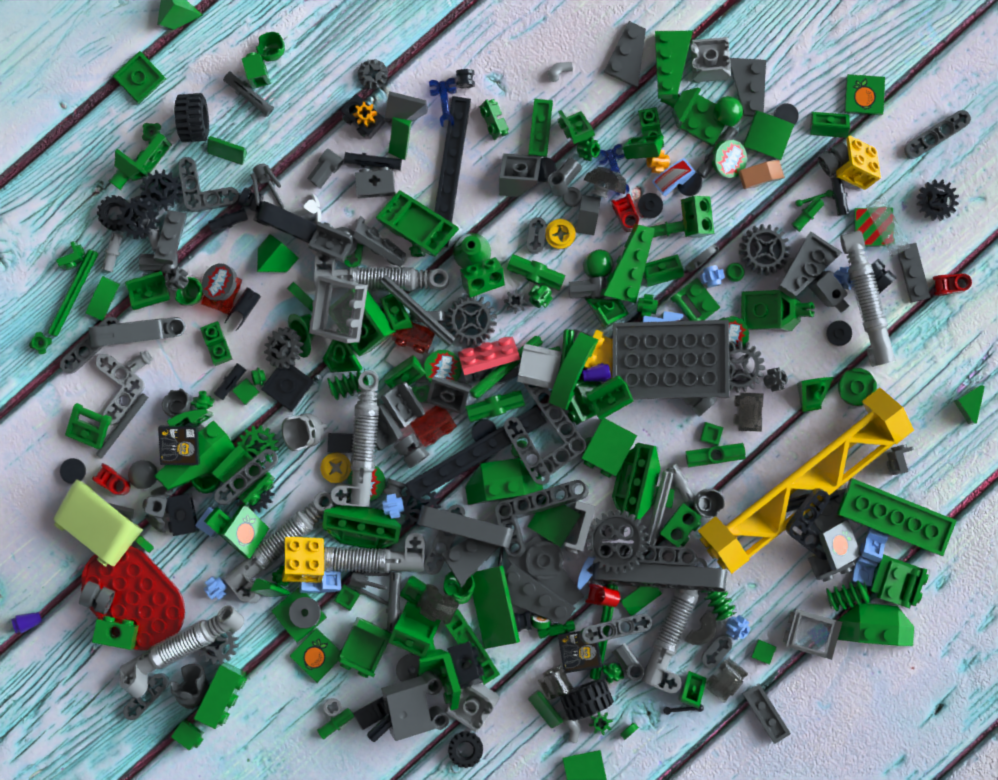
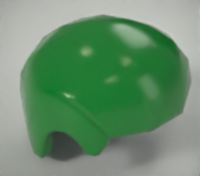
(270, 46)
(729, 110)
(598, 264)
(191, 294)
(206, 484)

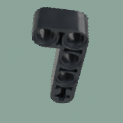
(285, 221)

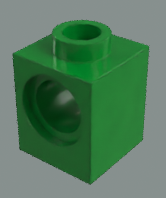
(188, 735)

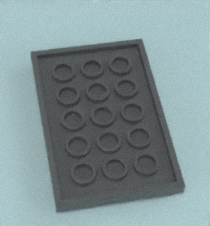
(673, 358)

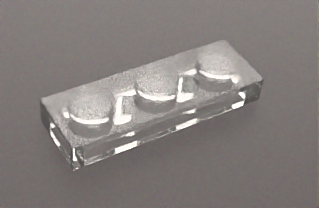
(887, 226)

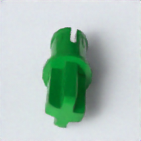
(807, 214)
(668, 228)
(335, 723)

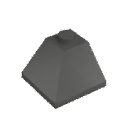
(404, 107)
(518, 174)
(449, 394)

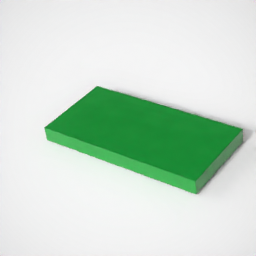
(494, 608)

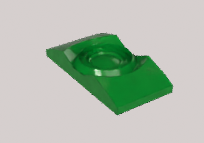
(416, 223)

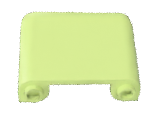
(96, 523)

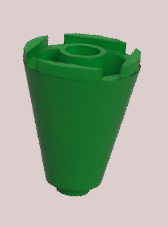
(465, 255)

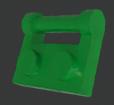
(699, 298)
(84, 431)
(894, 581)

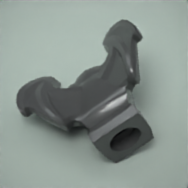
(156, 506)

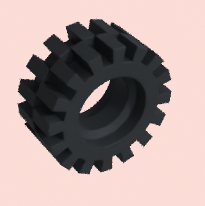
(104, 210)
(477, 749)

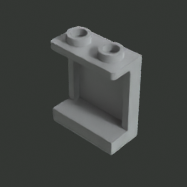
(589, 511)

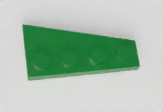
(671, 55)
(630, 267)

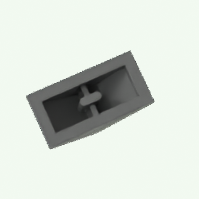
(588, 215)

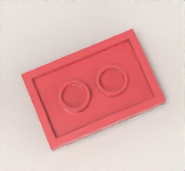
(488, 355)

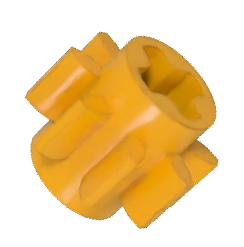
(360, 111)
(658, 163)

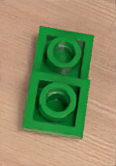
(650, 122)
(102, 298)
(216, 343)

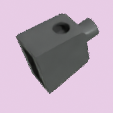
(829, 291)

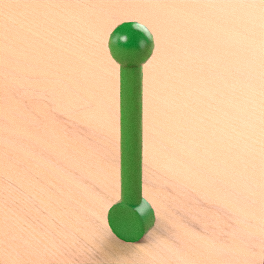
(829, 193)

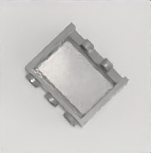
(338, 309)

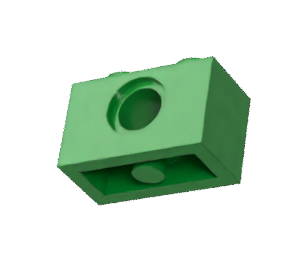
(104, 636)

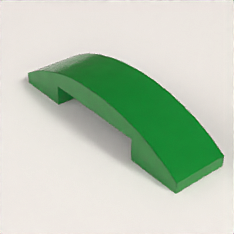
(571, 370)
(463, 633)

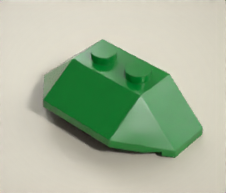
(637, 480)
(500, 481)
(361, 526)
(876, 625)

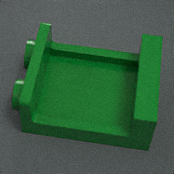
(608, 448)
(234, 463)
(880, 571)
(414, 631)
(364, 647)

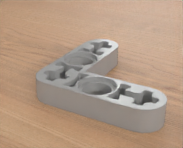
(125, 383)

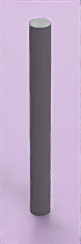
(122, 425)

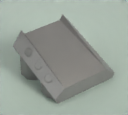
(710, 59)
(539, 366)
(474, 706)

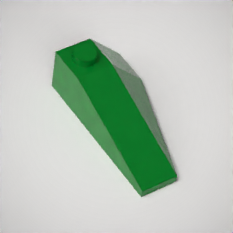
(213, 449)

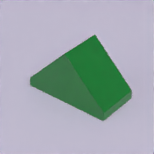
(970, 404)
(692, 689)

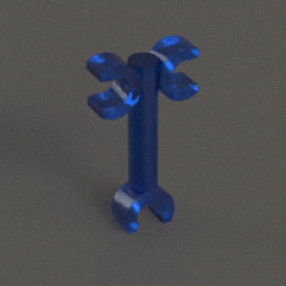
(443, 88)
(611, 156)

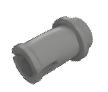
(141, 360)

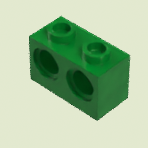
(256, 70)
(697, 216)
(482, 277)
(676, 522)

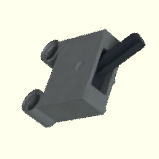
(408, 708)

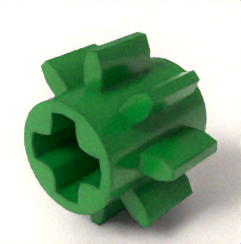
(588, 149)
(540, 296)
(647, 305)
(605, 725)

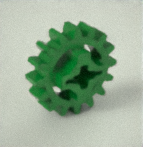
(254, 434)

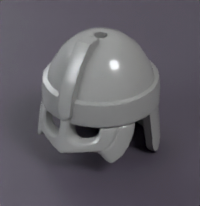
(302, 431)

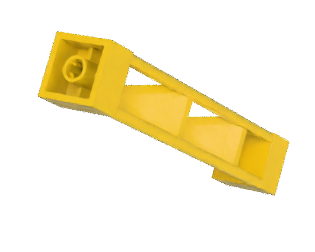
(887, 428)

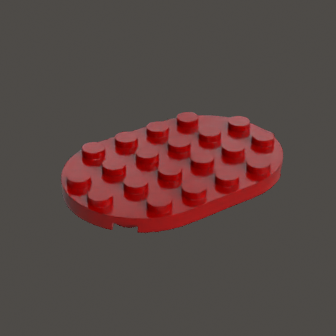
(141, 595)

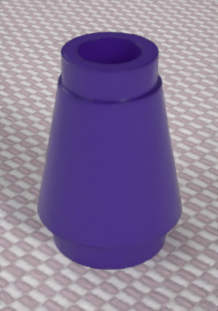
(597, 373)
(26, 621)

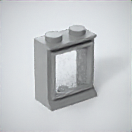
(812, 633)

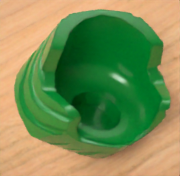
(460, 594)

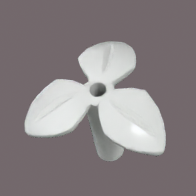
(310, 206)

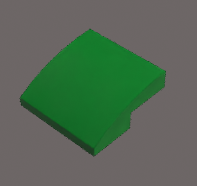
(768, 135)
(194, 416)
(554, 523)
(281, 612)
(585, 766)

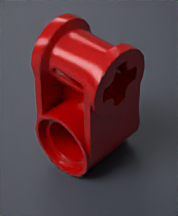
(625, 209)
(948, 284)
(108, 478)
(602, 596)

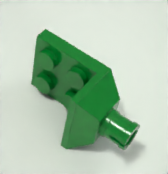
(696, 115)
(145, 163)
(773, 310)
(441, 664)

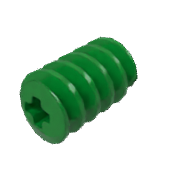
(345, 385)
(848, 595)
(720, 604)

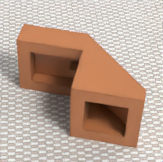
(761, 173)

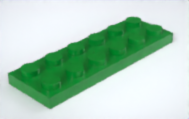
(896, 517)

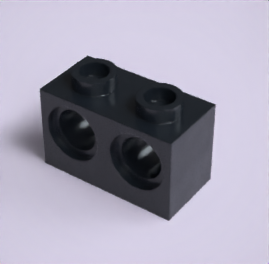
(361, 129)

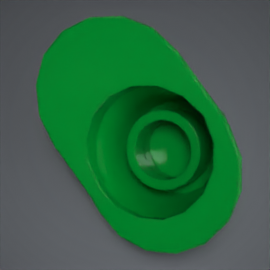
(302, 326)

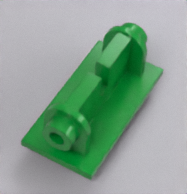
(489, 111)

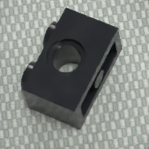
(187, 525)
(461, 654)

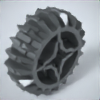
(752, 236)
(464, 327)
(744, 360)

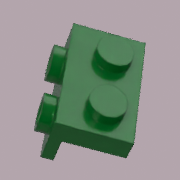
(575, 127)
(147, 290)
(610, 397)

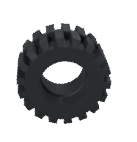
(191, 117)
(587, 699)

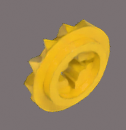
(566, 227)
(326, 467)

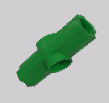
(536, 272)
(495, 406)
(727, 453)

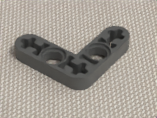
(202, 197)

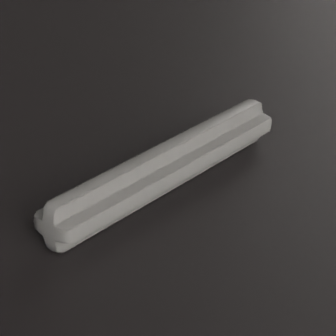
(659, 507)

